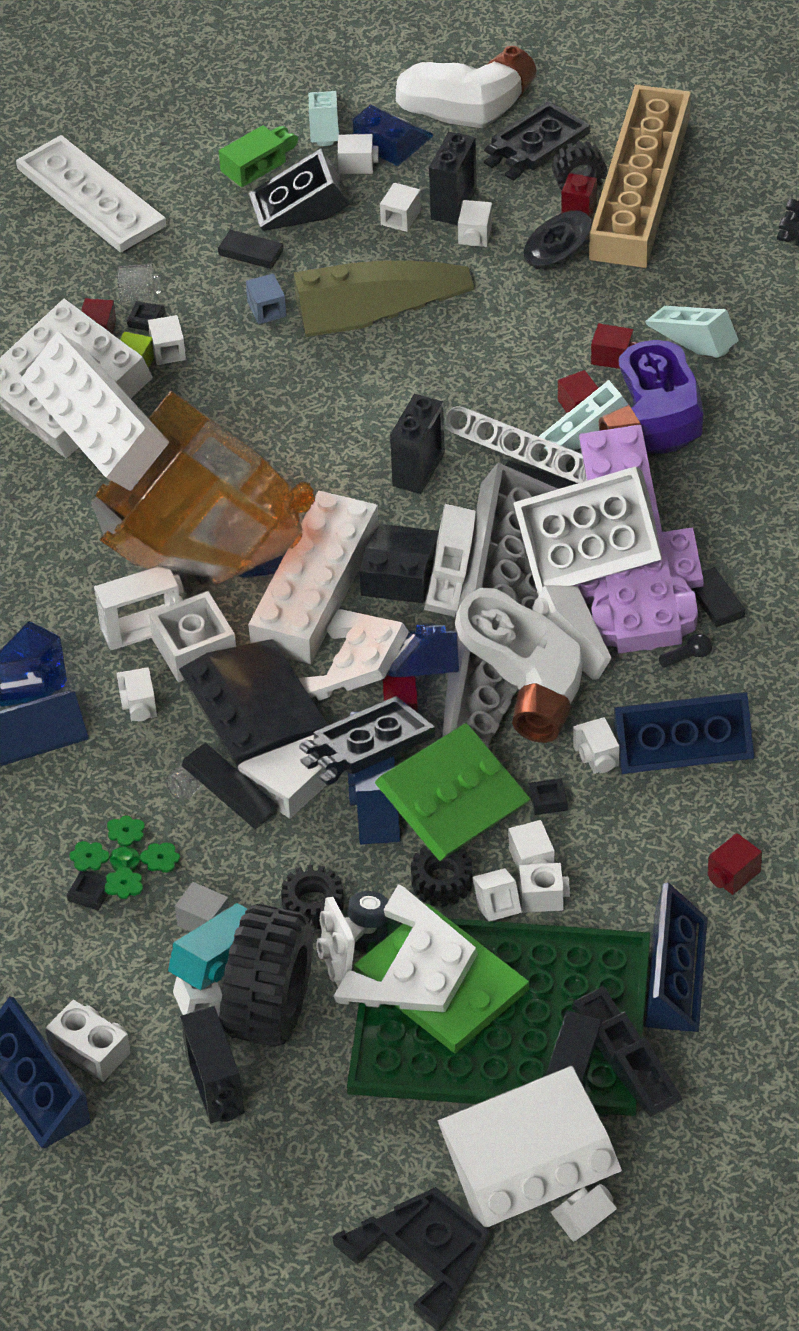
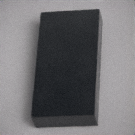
(250, 249)
(718, 599)

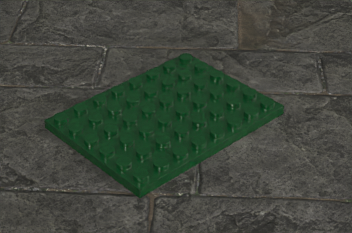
(562, 964)

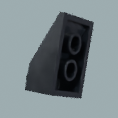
(300, 194)
(398, 563)

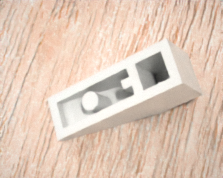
(570, 613)

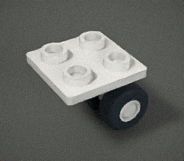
(344, 935)

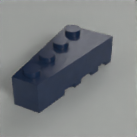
(376, 814)

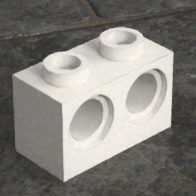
(85, 1045)

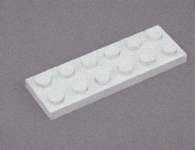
(91, 193)

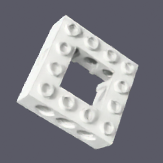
(113, 355)

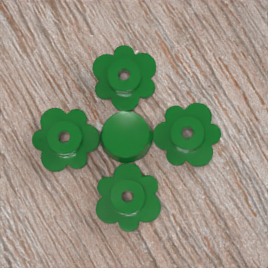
(124, 859)

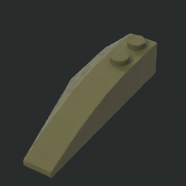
(363, 292)

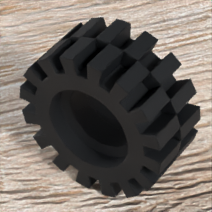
(578, 156)
(311, 882)
(441, 889)

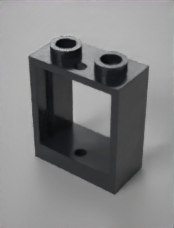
(452, 177)
(417, 443)
(212, 1065)

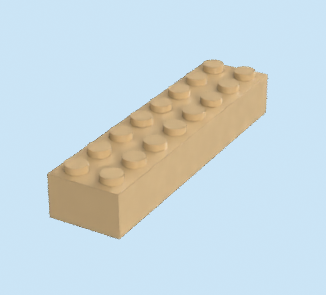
(639, 176)

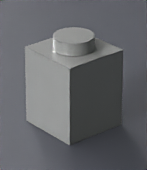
(199, 906)

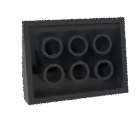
(252, 699)

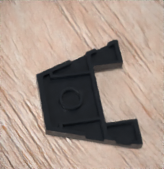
(434, 1237)

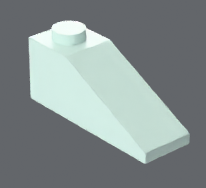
(323, 117)
(697, 329)
(585, 417)

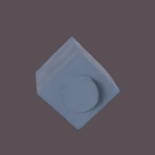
(266, 298)

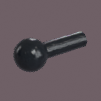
(697, 646)

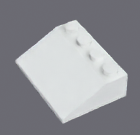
(589, 529)
(528, 1147)

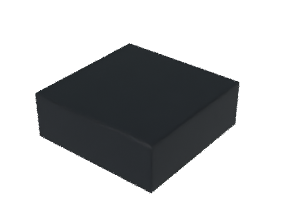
(142, 313)
(548, 796)
(88, 890)

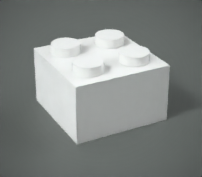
(189, 631)

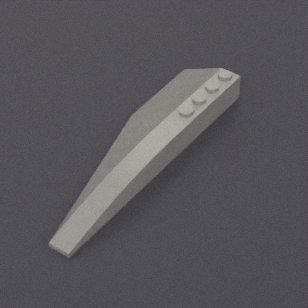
(497, 562)

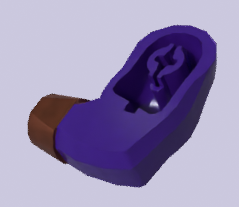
(663, 397)

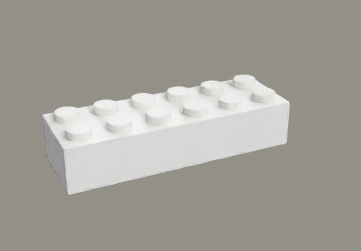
(94, 411)
(314, 576)

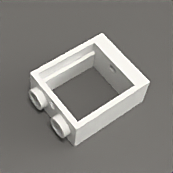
(128, 590)

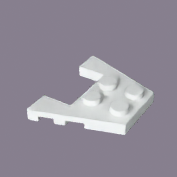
(365, 655)
(425, 968)

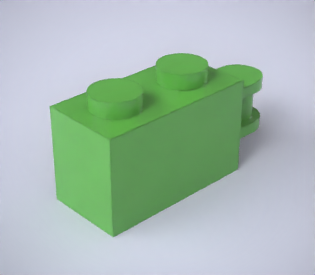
(256, 154)

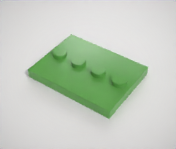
(452, 791)
(480, 999)

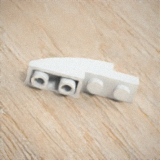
(450, 560)

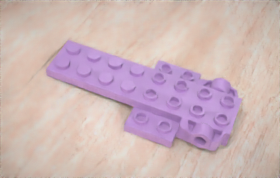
(650, 602)

